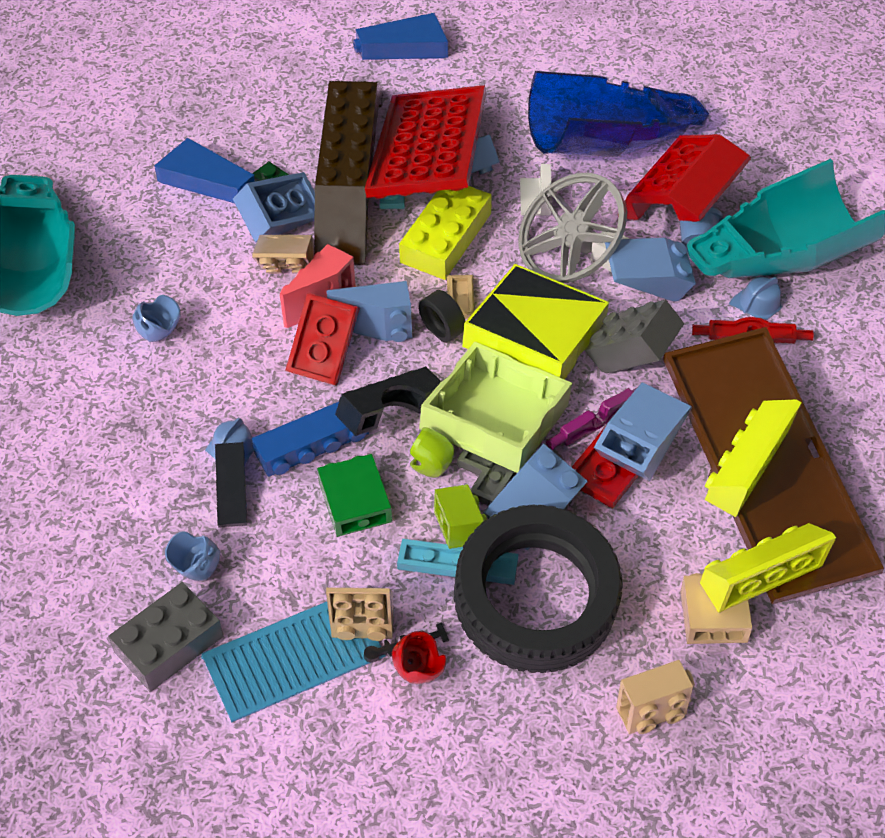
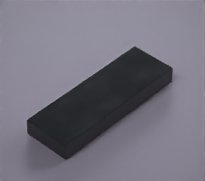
(231, 484)

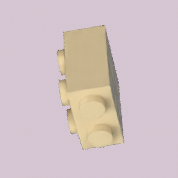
(703, 621)
(655, 697)

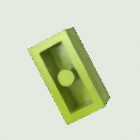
(457, 513)

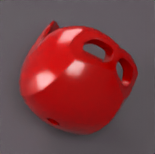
(424, 657)

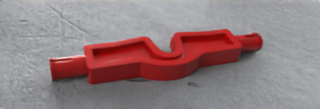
(779, 331)

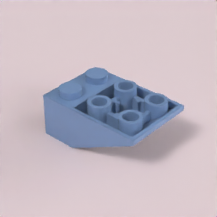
(642, 430)

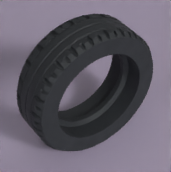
(550, 530)

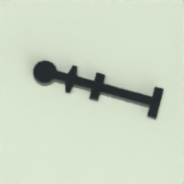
(372, 653)

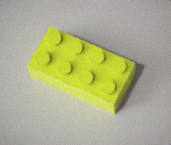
(445, 230)

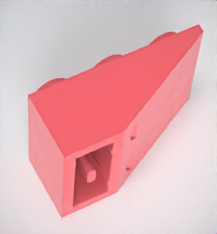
(327, 271)

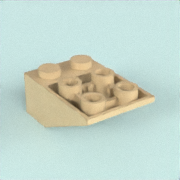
(283, 252)
(360, 613)

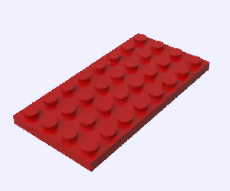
(427, 142)

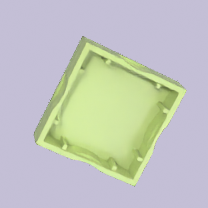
(496, 406)

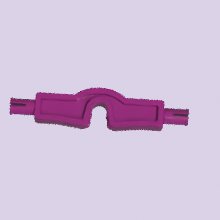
(589, 421)

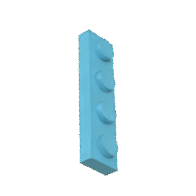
(440, 560)

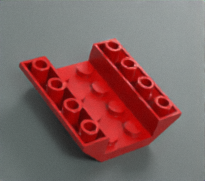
(688, 177)

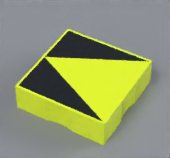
(536, 321)

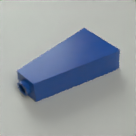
(402, 39)
(202, 172)

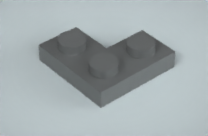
(491, 477)

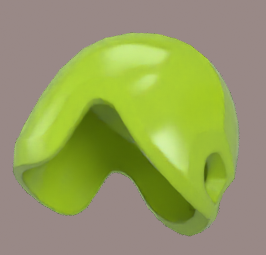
(433, 453)

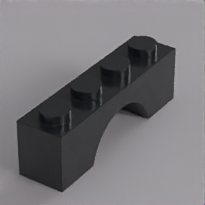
(363, 407)

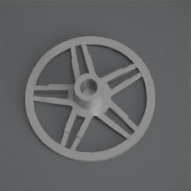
(573, 227)

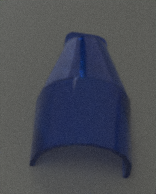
(603, 118)

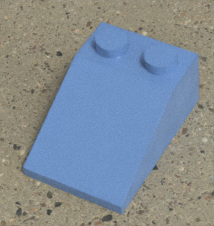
(276, 204)
(653, 267)
(382, 311)
(541, 481)

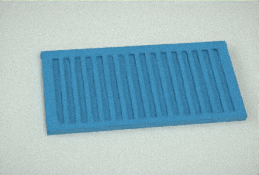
(282, 661)

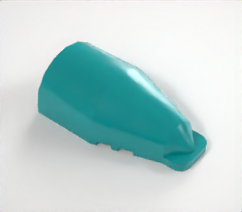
(786, 229)
(33, 245)

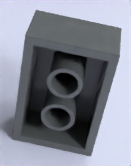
(634, 336)
(166, 636)

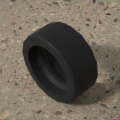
(442, 315)

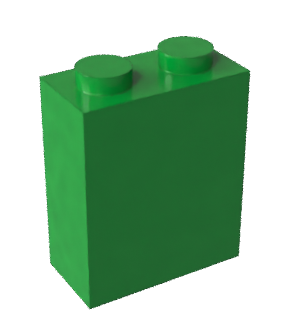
(354, 495)

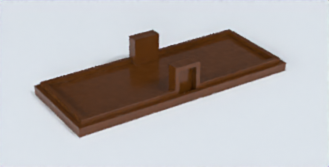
(723, 385)

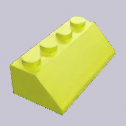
(751, 454)
(766, 565)

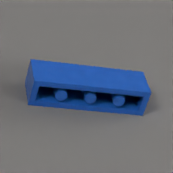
(302, 440)

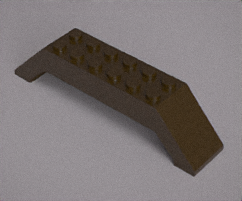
(345, 166)

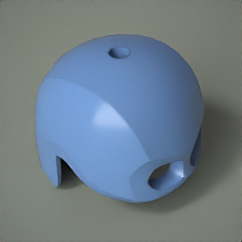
(156, 319)
(192, 555)

